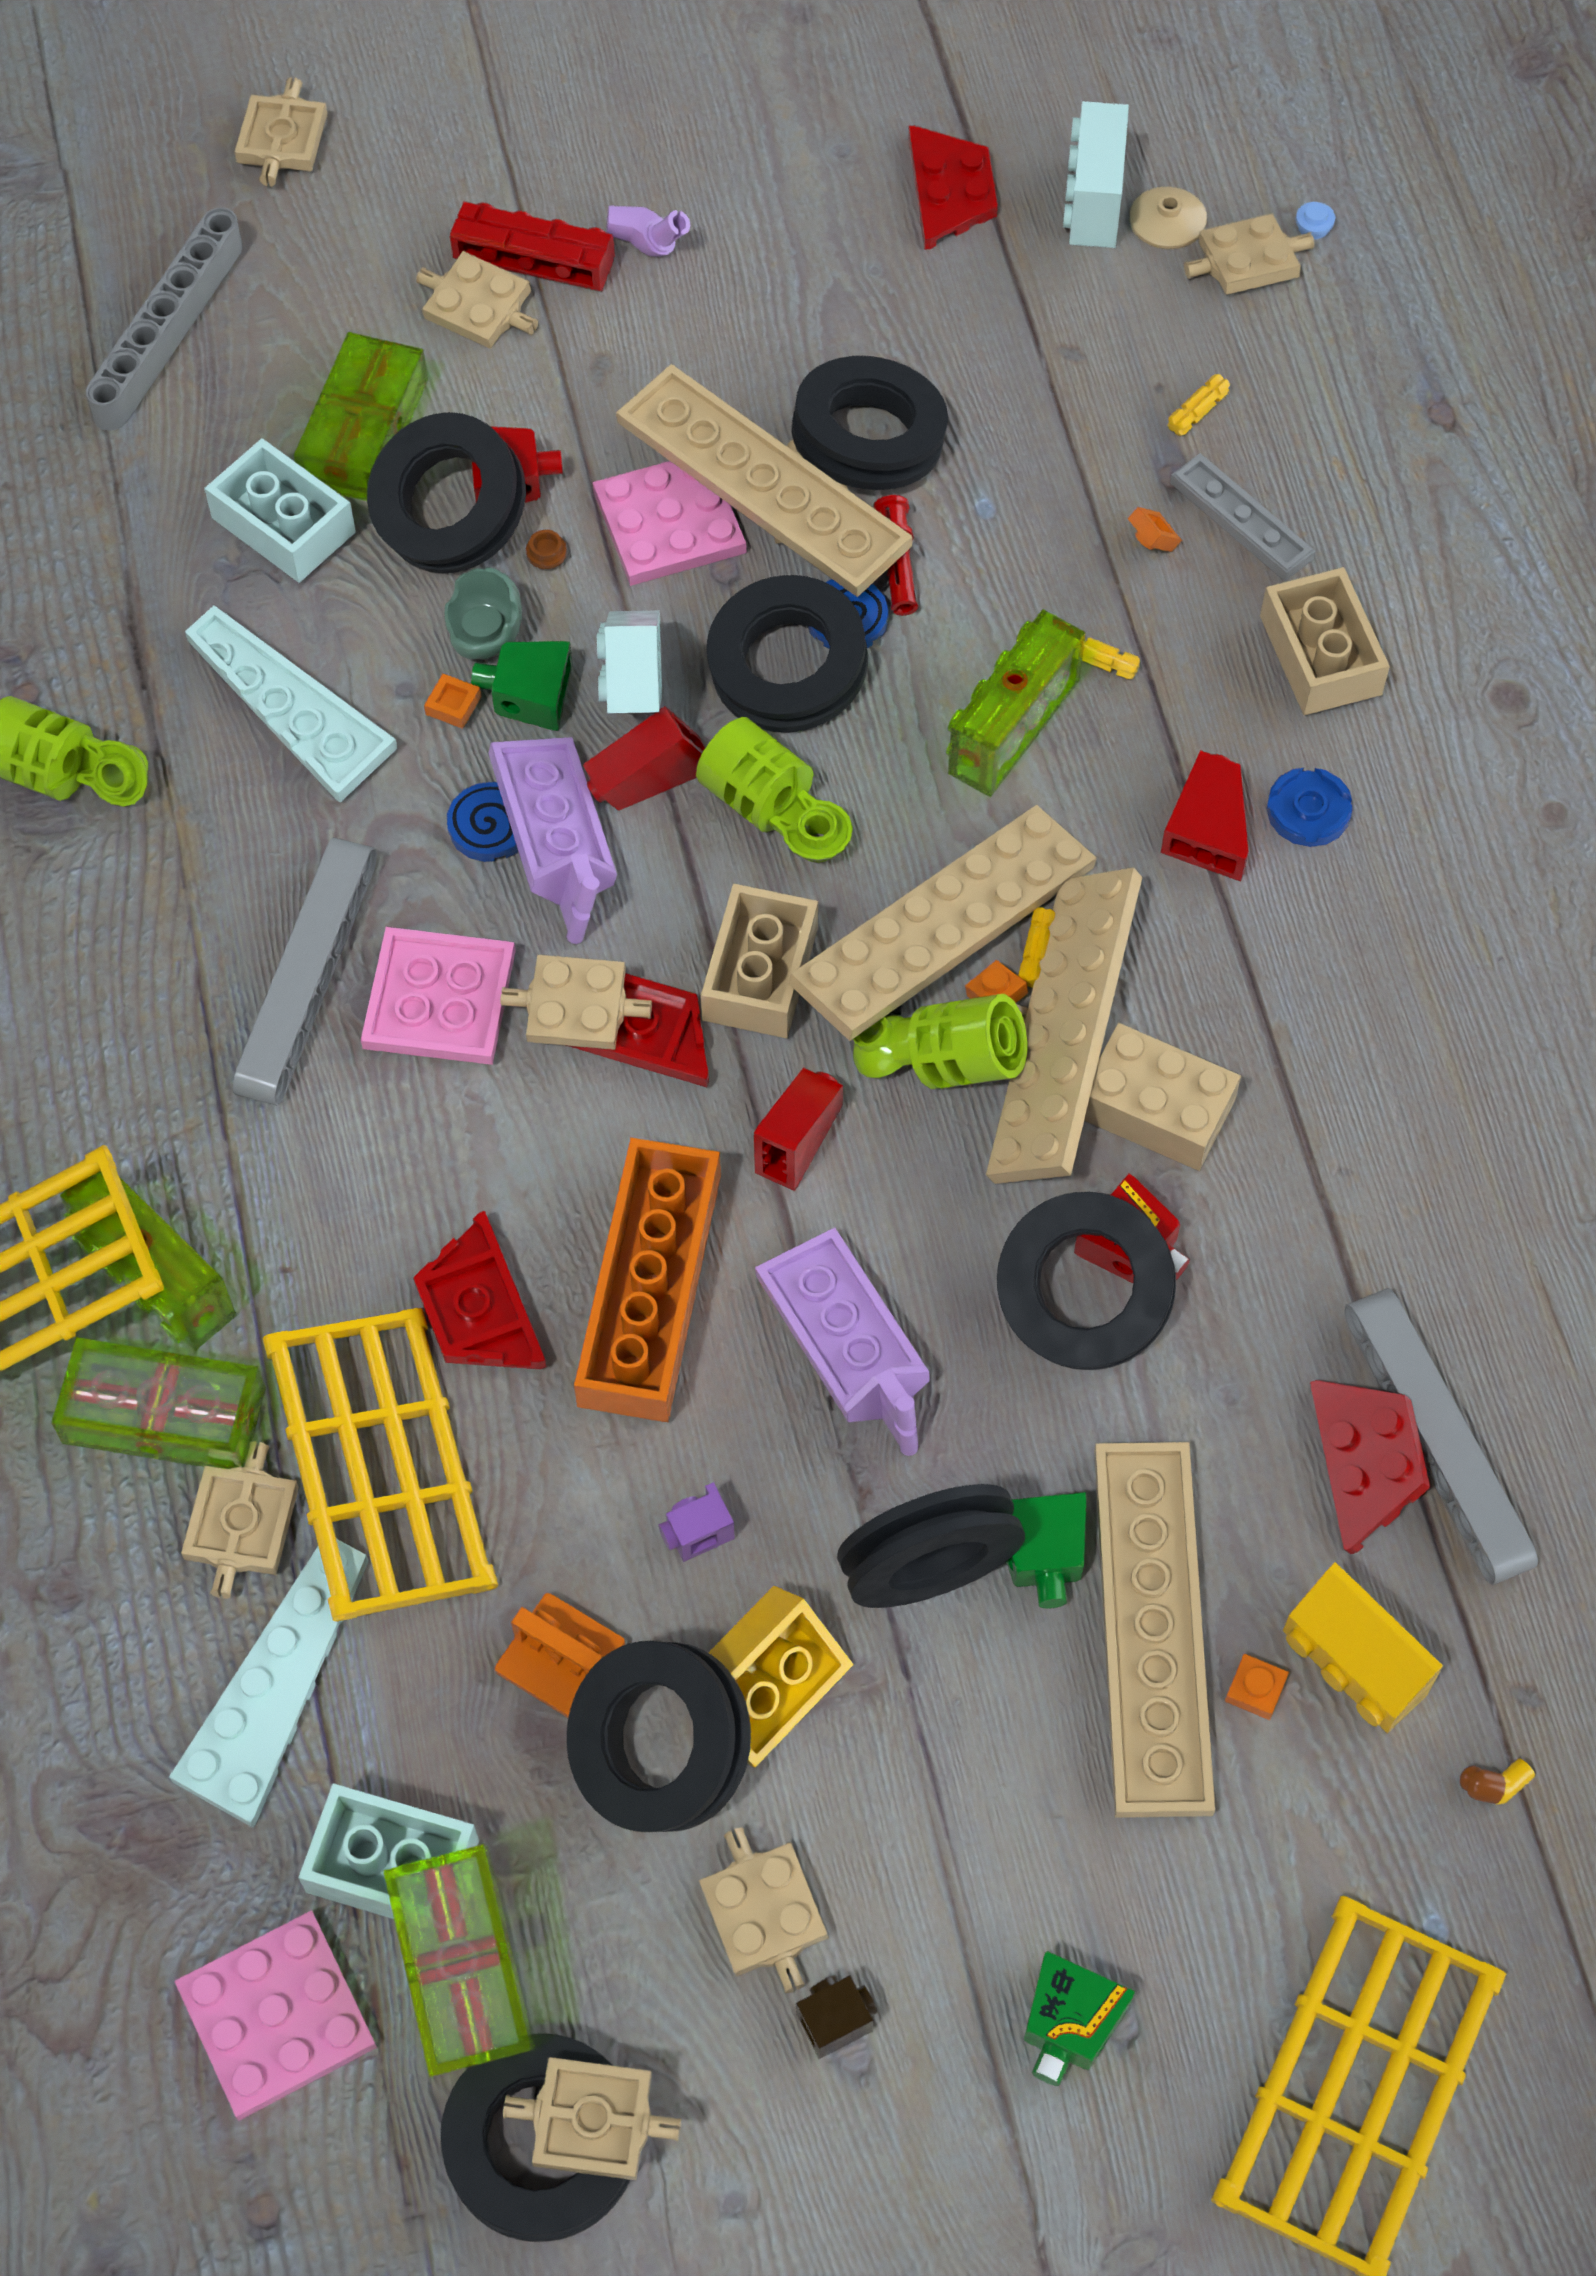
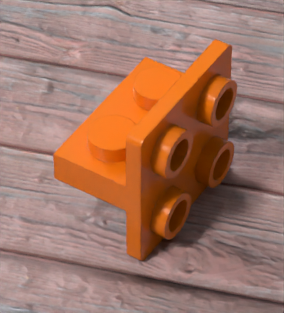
(554, 1651)

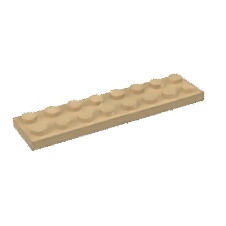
(764, 480)
(941, 922)
(1065, 1028)
(1153, 1631)

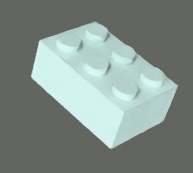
(1098, 174)
(280, 510)
(633, 661)
(370, 1834)

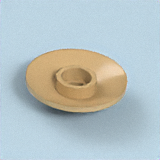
(1167, 217)

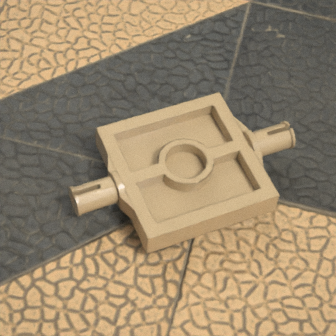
(281, 132)
(1249, 254)
(477, 300)
(576, 1002)
(240, 1520)
(763, 1909)
(592, 2118)

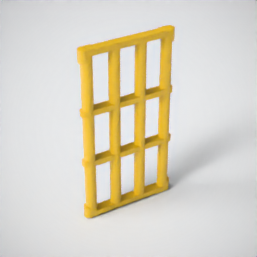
(52, 1283)
(366, 1505)
(1318, 2119)

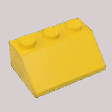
(1361, 1649)
(781, 1665)

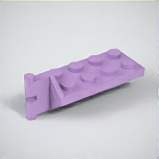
(554, 825)
(847, 1334)

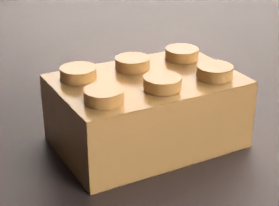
(1324, 641)
(755, 952)
(1160, 1096)

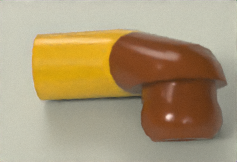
(1494, 1786)

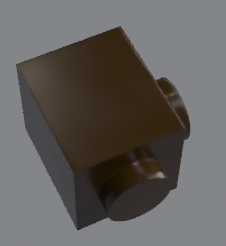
(835, 2014)

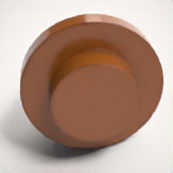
(546, 549)

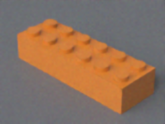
(648, 1280)

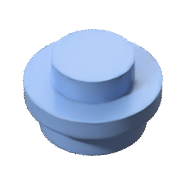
(1315, 218)

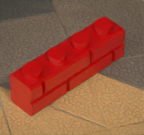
(534, 245)

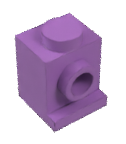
(697, 1524)

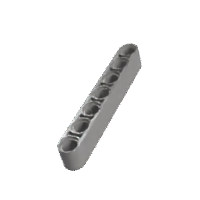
(164, 319)
(304, 972)
(1448, 1446)

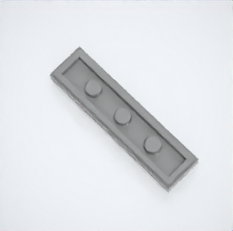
(1242, 517)

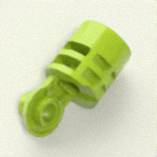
(60, 753)
(772, 789)
(948, 1043)

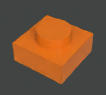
(1153, 530)
(452, 701)
(997, 980)
(1256, 1686)

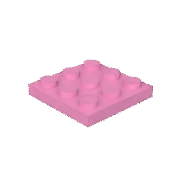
(666, 522)
(438, 995)
(275, 2015)

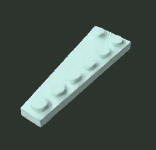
(307, 717)
(256, 1717)

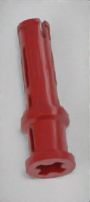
(900, 573)

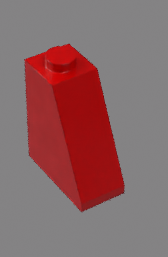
(645, 761)
(1210, 818)
(796, 1127)

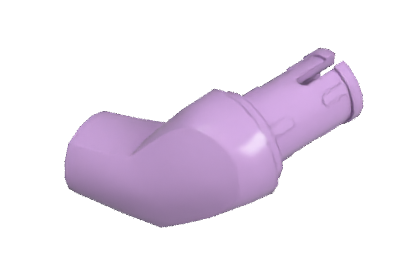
(647, 229)

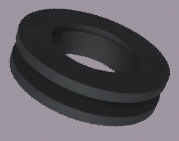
(860, 460)
(403, 465)
(782, 602)
(1047, 1228)
(930, 1545)
(719, 1736)
(488, 2195)

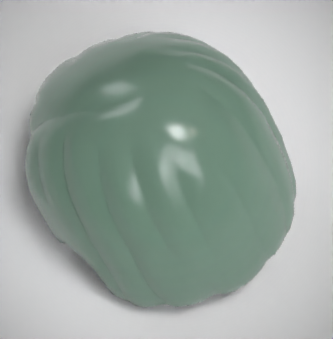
(483, 613)

